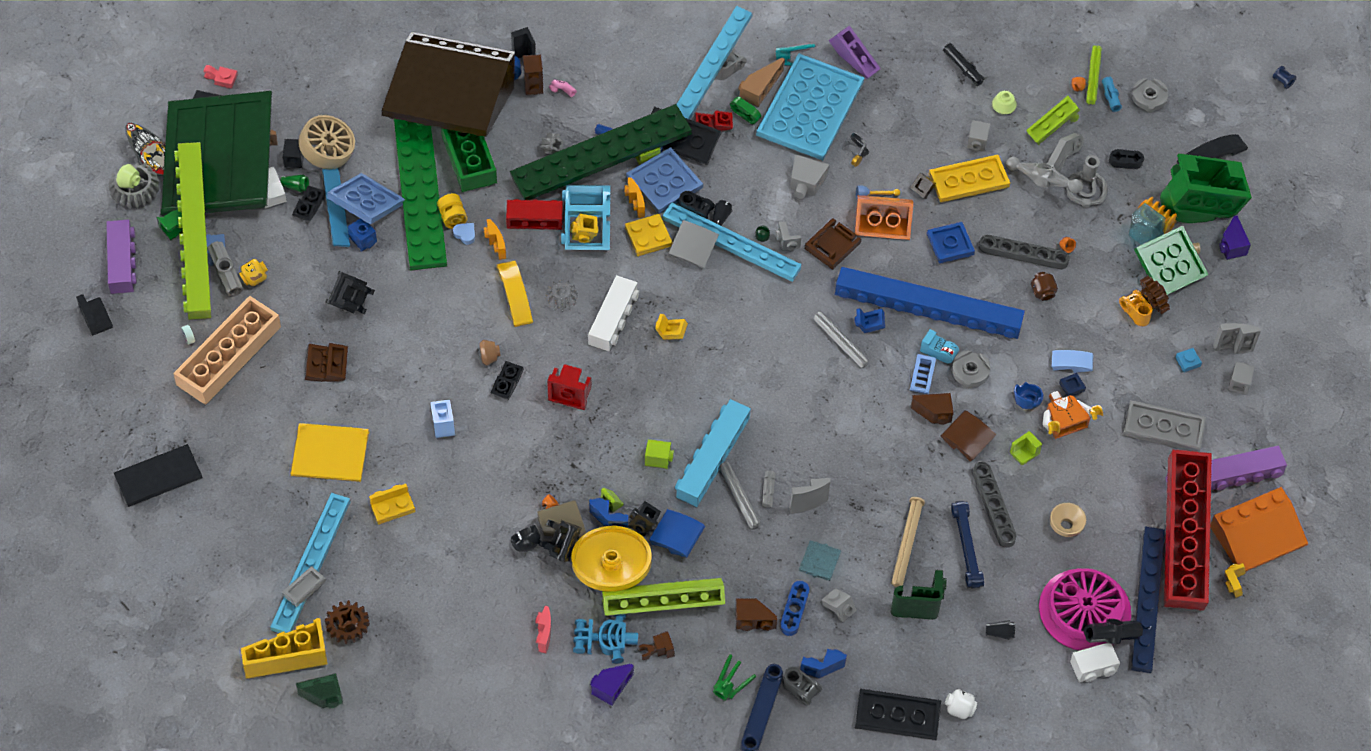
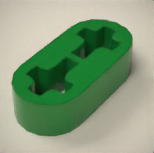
(745, 110)

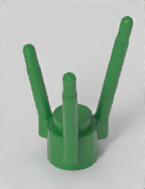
(724, 688)

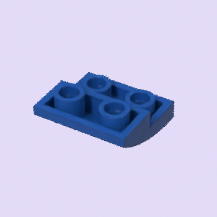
(677, 533)

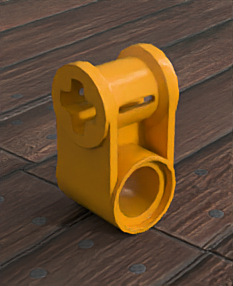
(1137, 308)

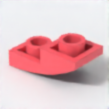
(544, 628)

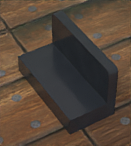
(523, 43)
(94, 314)

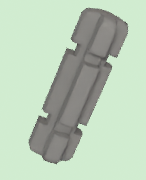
(768, 490)

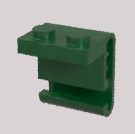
(923, 602)

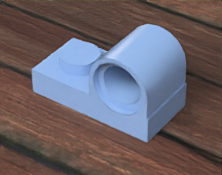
(442, 419)

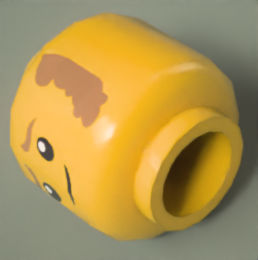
(253, 272)

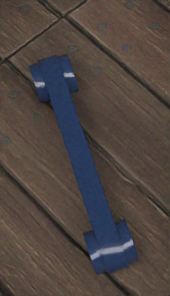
(973, 577)
(762, 708)

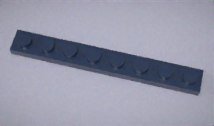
(1148, 599)

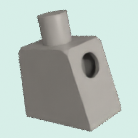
(807, 176)

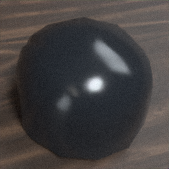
(526, 539)

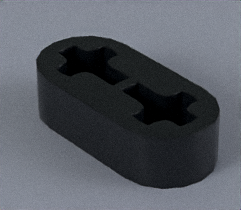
(1126, 159)

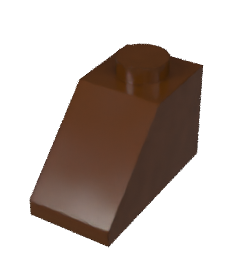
(934, 407)

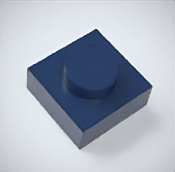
(1072, 385)

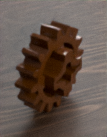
(1155, 294)
(346, 628)

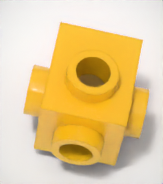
(584, 228)

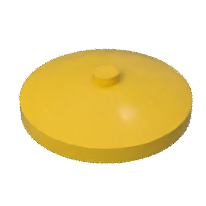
(611, 558)

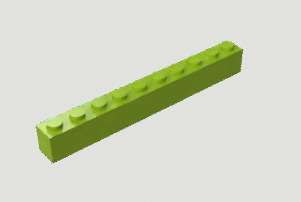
(194, 231)

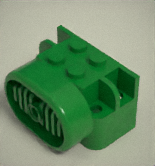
(1205, 189)

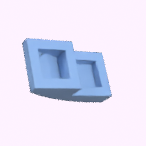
(1071, 359)

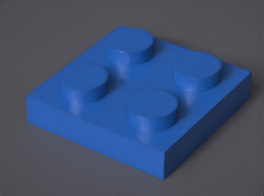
(950, 242)

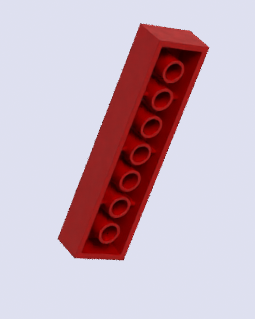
(1188, 530)

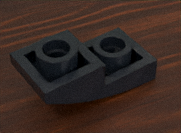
(309, 204)
(507, 380)

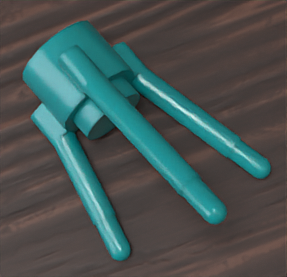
(785, 52)

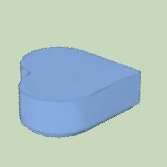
(465, 233)

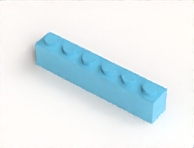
(712, 453)

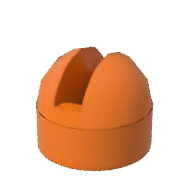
(1078, 83)
(1071, 244)
(549, 501)

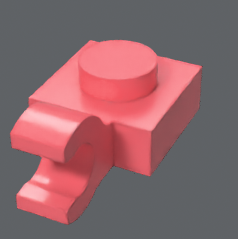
(222, 77)

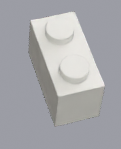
(1095, 662)

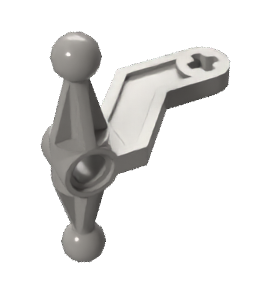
(1048, 174)

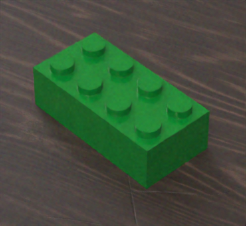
(469, 159)

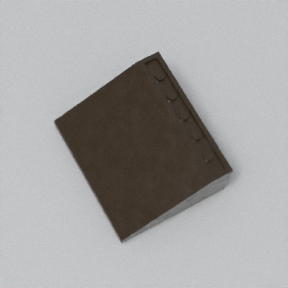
(450, 84)

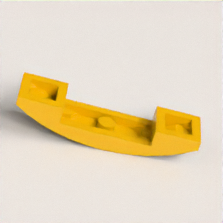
(515, 293)

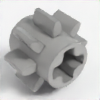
(552, 143)

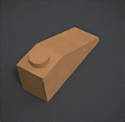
(760, 82)

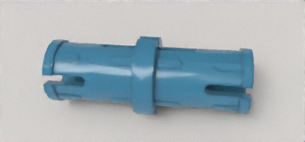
(1111, 94)

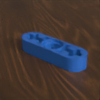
(797, 616)

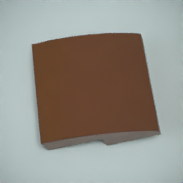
(326, 363)
(968, 435)

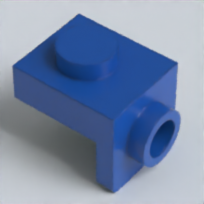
(870, 320)

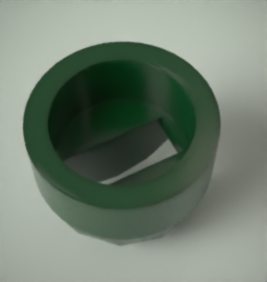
(762, 233)

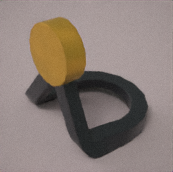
(858, 158)

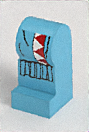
(939, 347)

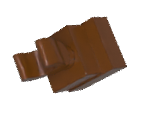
(662, 646)

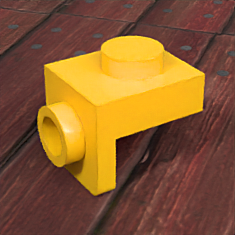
(671, 328)
(1232, 583)

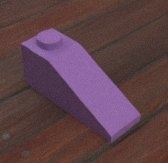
(854, 52)

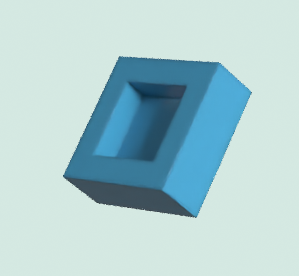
(1188, 360)

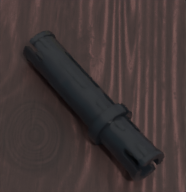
(968, 69)

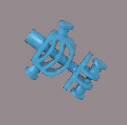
(585, 636)

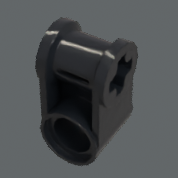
(696, 203)

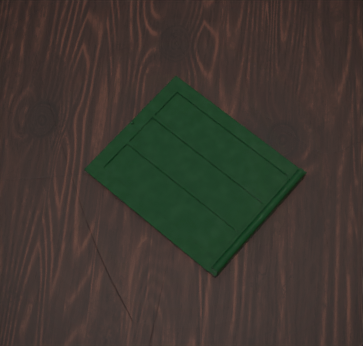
(233, 149)

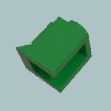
(170, 225)

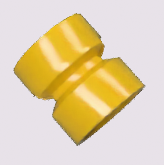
(452, 210)

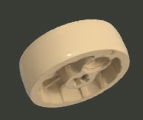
(326, 142)

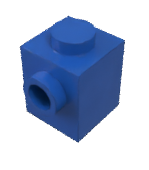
(362, 234)

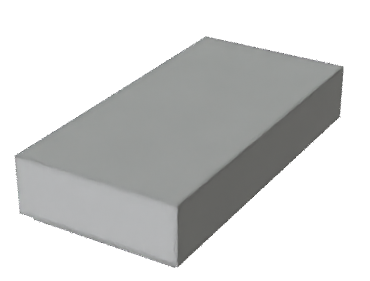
(304, 586)

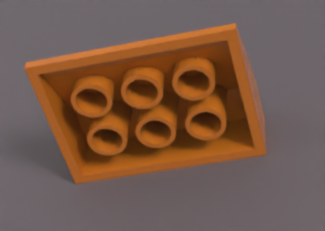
(1259, 529)

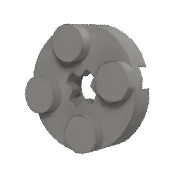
(1146, 102)
(967, 378)

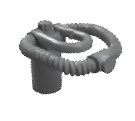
(1089, 174)

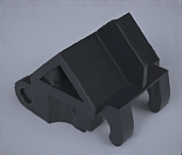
(349, 293)
(562, 541)

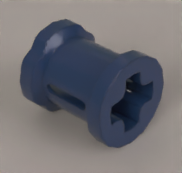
(1284, 77)

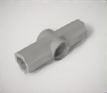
(221, 260)

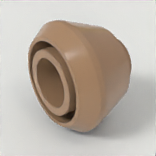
(489, 352)

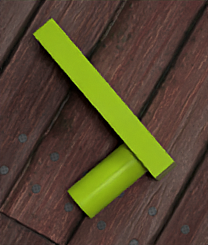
(1054, 119)

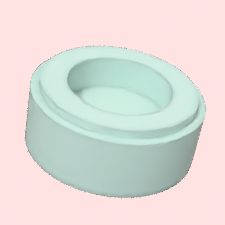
(188, 334)

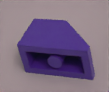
(1234, 240)
(611, 682)

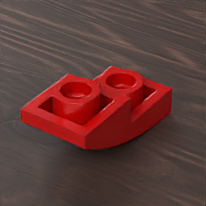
(719, 120)

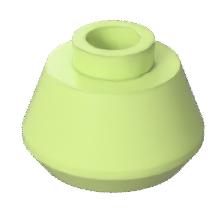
(1004, 102)
(128, 177)

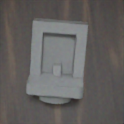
(787, 242)
(839, 603)

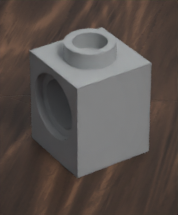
(978, 135)
(1241, 378)

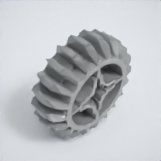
(139, 194)

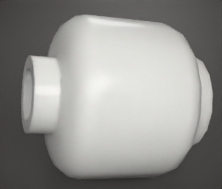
(961, 704)

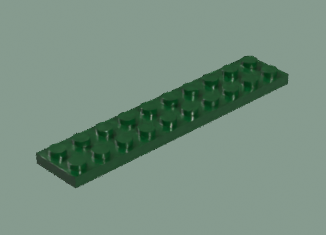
(600, 152)

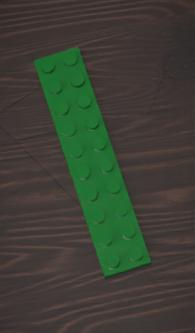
(421, 195)

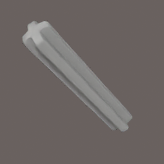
(841, 339)
(739, 495)

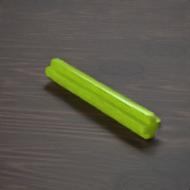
(1094, 75)

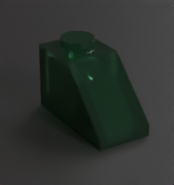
(321, 691)

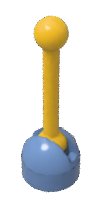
(864, 191)

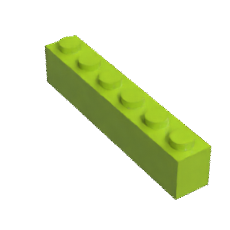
(664, 596)

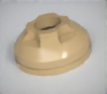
(1071, 513)

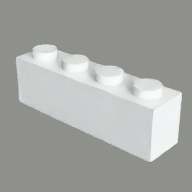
(613, 313)

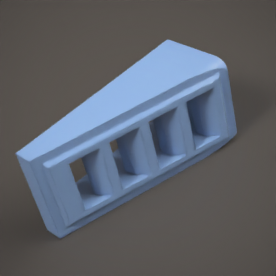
(926, 360)

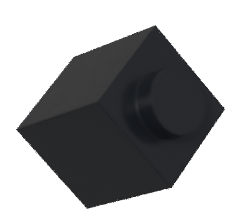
(291, 154)

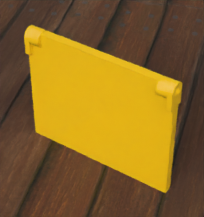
(330, 452)

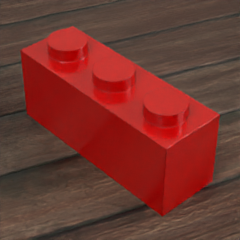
(534, 214)

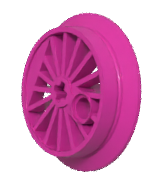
(1082, 605)

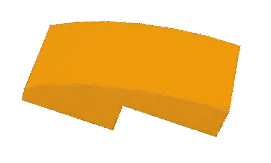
(635, 197)
(495, 239)

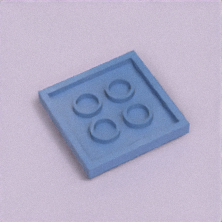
(664, 179)
(365, 198)

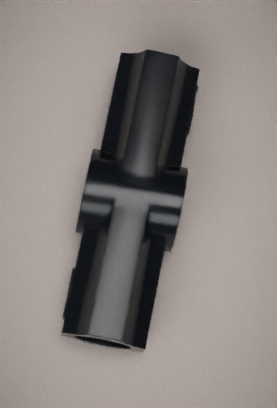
(1113, 631)

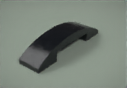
(1220, 147)

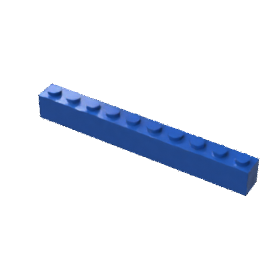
(929, 302)

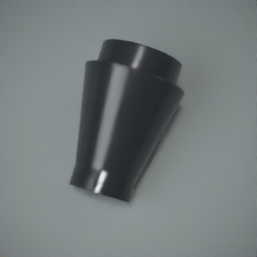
(721, 212)
(1001, 629)

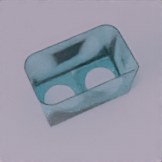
(1146, 224)

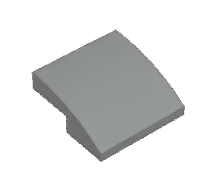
(693, 244)
(1236, 336)
(811, 496)

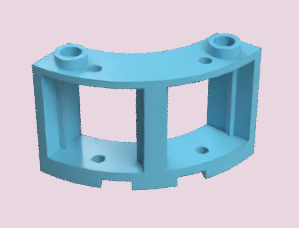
(587, 195)

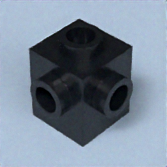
(644, 518)

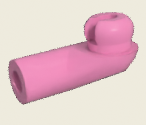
(566, 87)

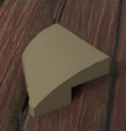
(567, 512)

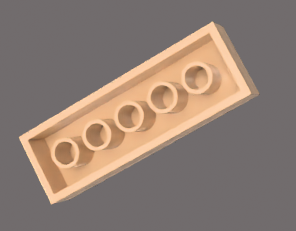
(227, 350)

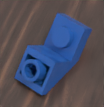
(600, 510)
(832, 662)

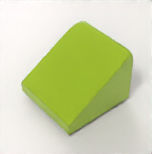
(614, 501)

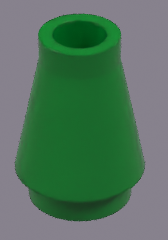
(296, 182)

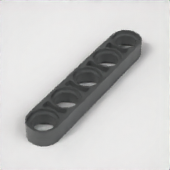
(1033, 250)
(994, 513)

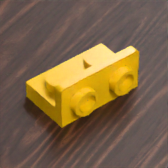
(391, 503)

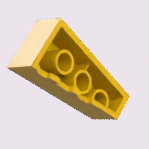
(286, 651)

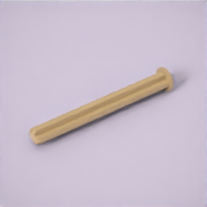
(907, 541)

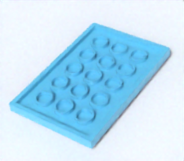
(810, 106)

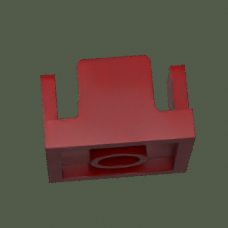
(566, 388)

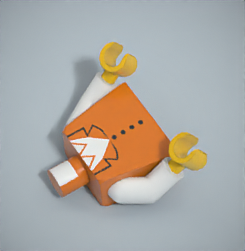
(1068, 415)

